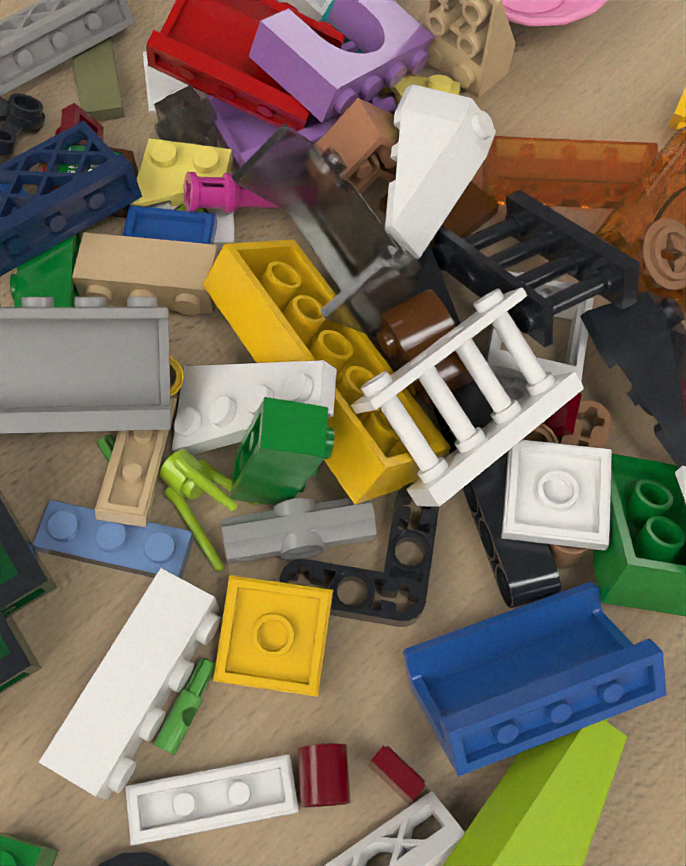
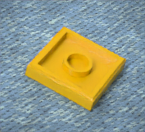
(273, 635)

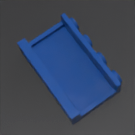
(530, 677)

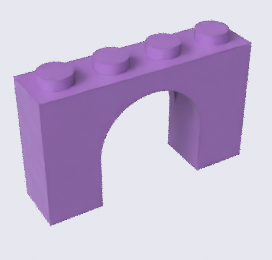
(330, 78)

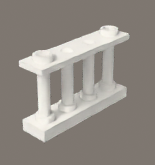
(511, 418)

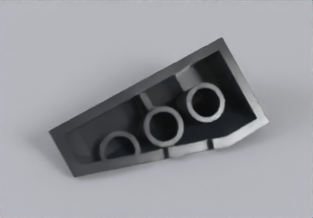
(651, 351)

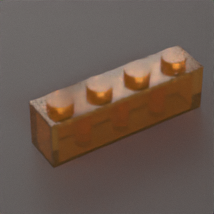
(565, 170)

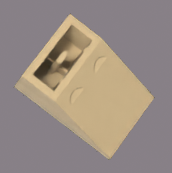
(470, 42)

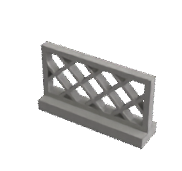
(53, 33)

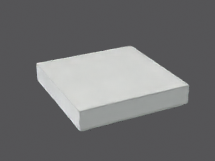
(557, 494)

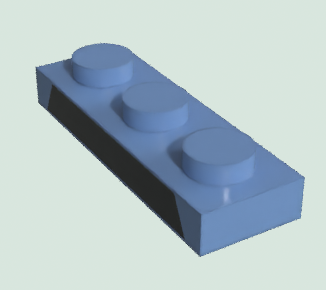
(77, 535)

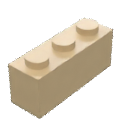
(145, 268)

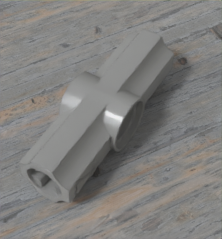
(297, 529)

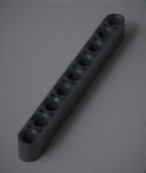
(521, 568)

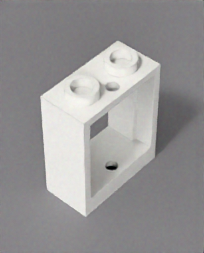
(506, 368)

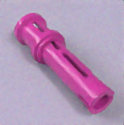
(219, 193)

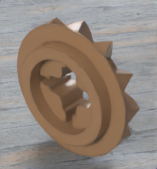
(669, 237)

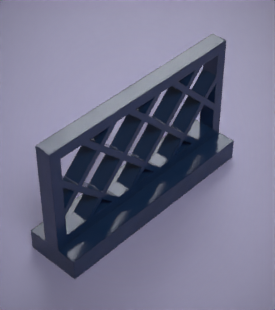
(74, 206)

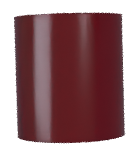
(323, 775)

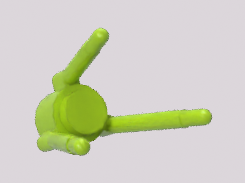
(191, 478)

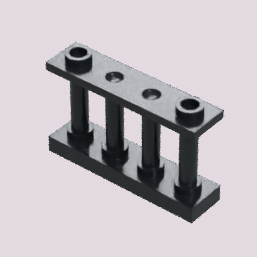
(546, 233)

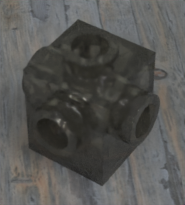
(186, 118)

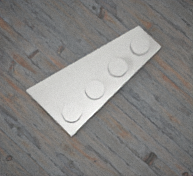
(223, 399)

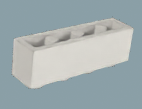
(132, 686)

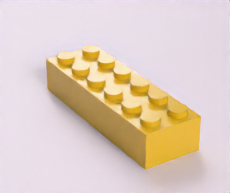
(274, 307)

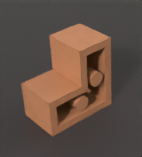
(365, 142)

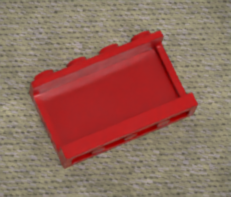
(210, 50)

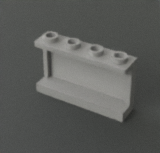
(84, 366)

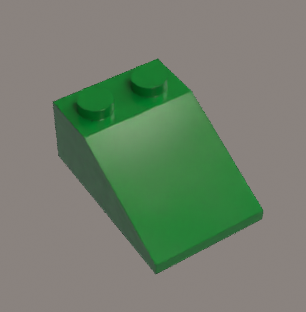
(646, 538)

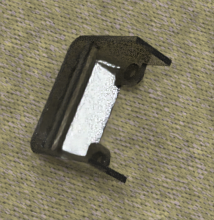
(337, 226)

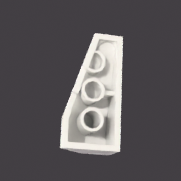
(436, 158)

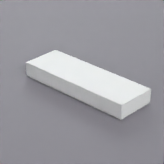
(211, 800)

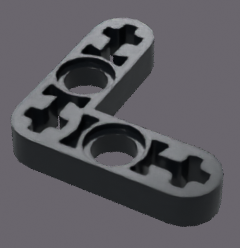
(394, 578)

